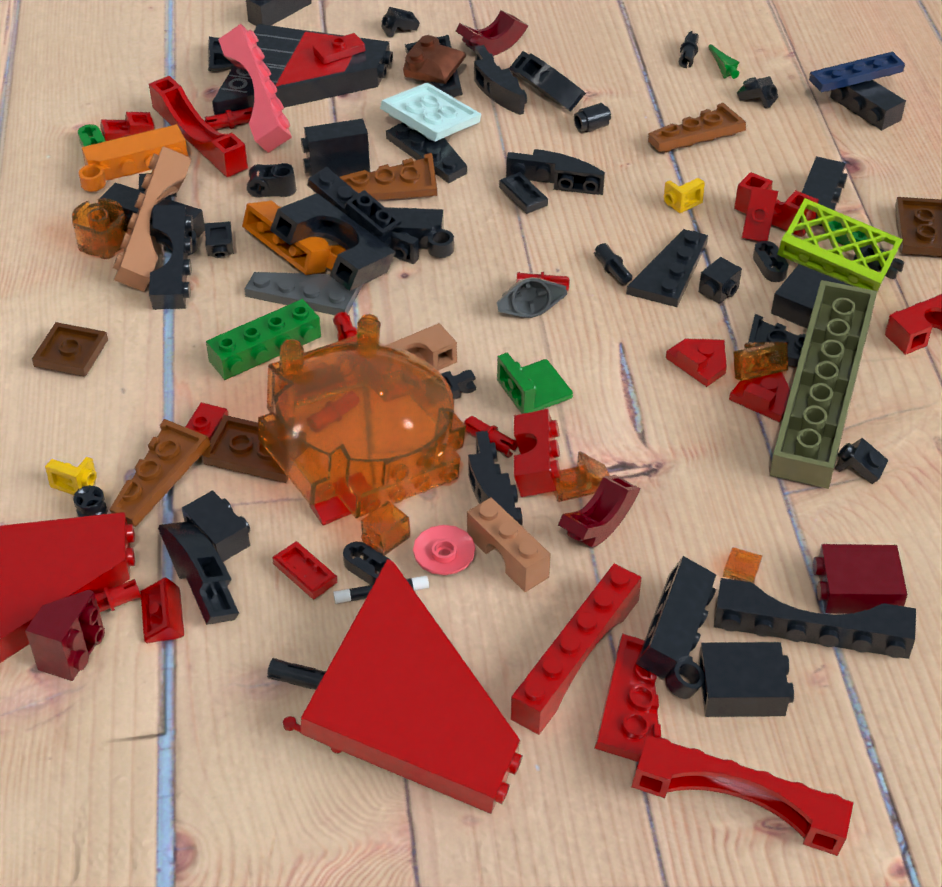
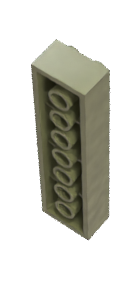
(823, 385)

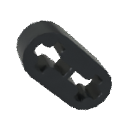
(772, 267)
(364, 567)

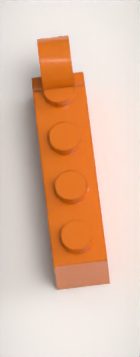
(126, 155)
(308, 255)

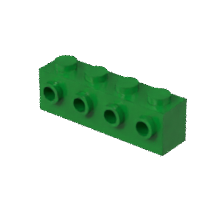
(262, 338)

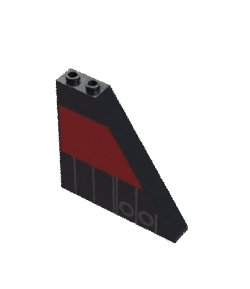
(300, 73)

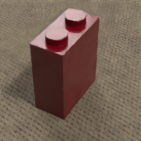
(859, 577)

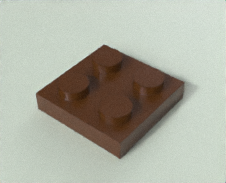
(70, 349)

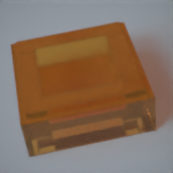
(742, 565)

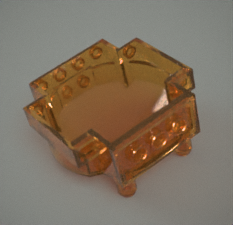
(360, 421)

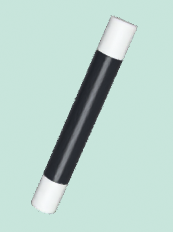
(362, 592)

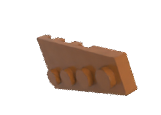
(693, 130)
(397, 182)
(165, 463)

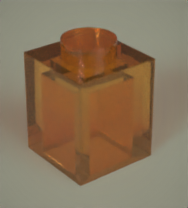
(385, 528)

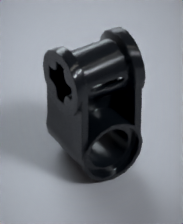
(273, 179)

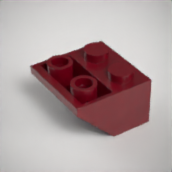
(66, 634)

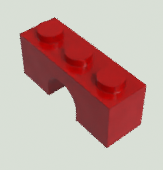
(784, 211)
(912, 326)
(536, 464)

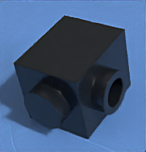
(720, 280)

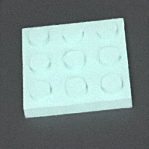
(430, 111)

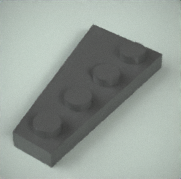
(317, 290)

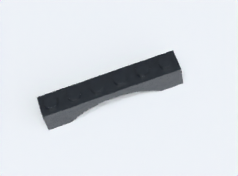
(878, 630)

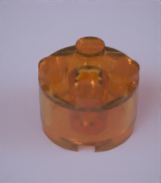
(99, 227)

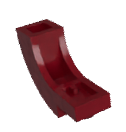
(497, 36)
(602, 513)

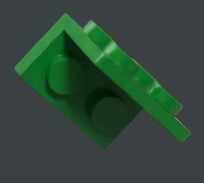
(532, 385)

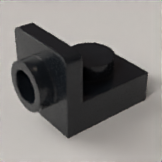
(400, 19)

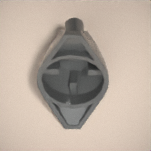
(531, 297)

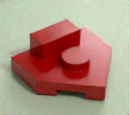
(700, 358)
(763, 395)

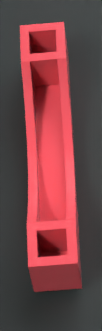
(267, 120)

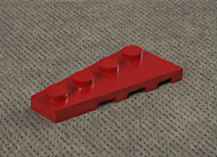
(630, 704)

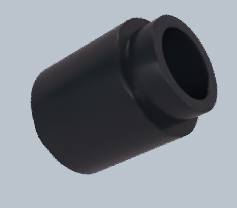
(592, 117)

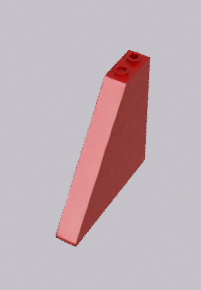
(56, 561)
(412, 702)

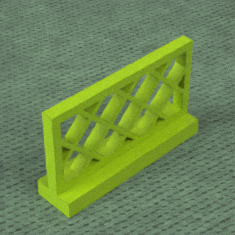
(831, 261)

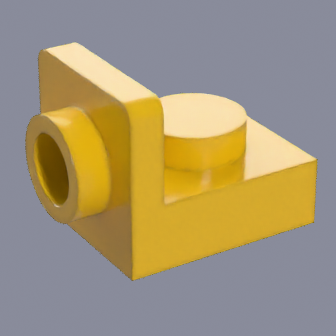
(685, 196)
(70, 478)

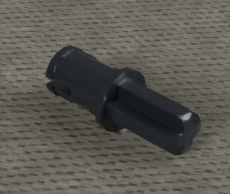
(688, 49)
(613, 263)

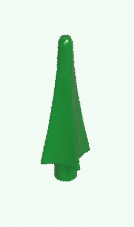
(726, 64)

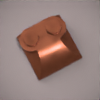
(432, 61)

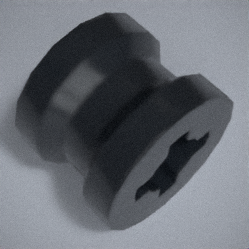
(89, 501)

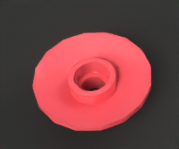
(444, 549)

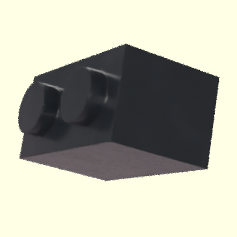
(219, 524)

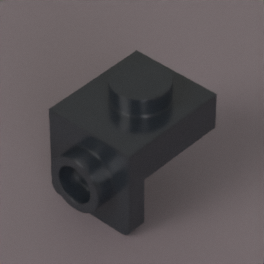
(760, 88)
(219, 239)
(863, 459)

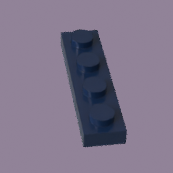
(856, 71)

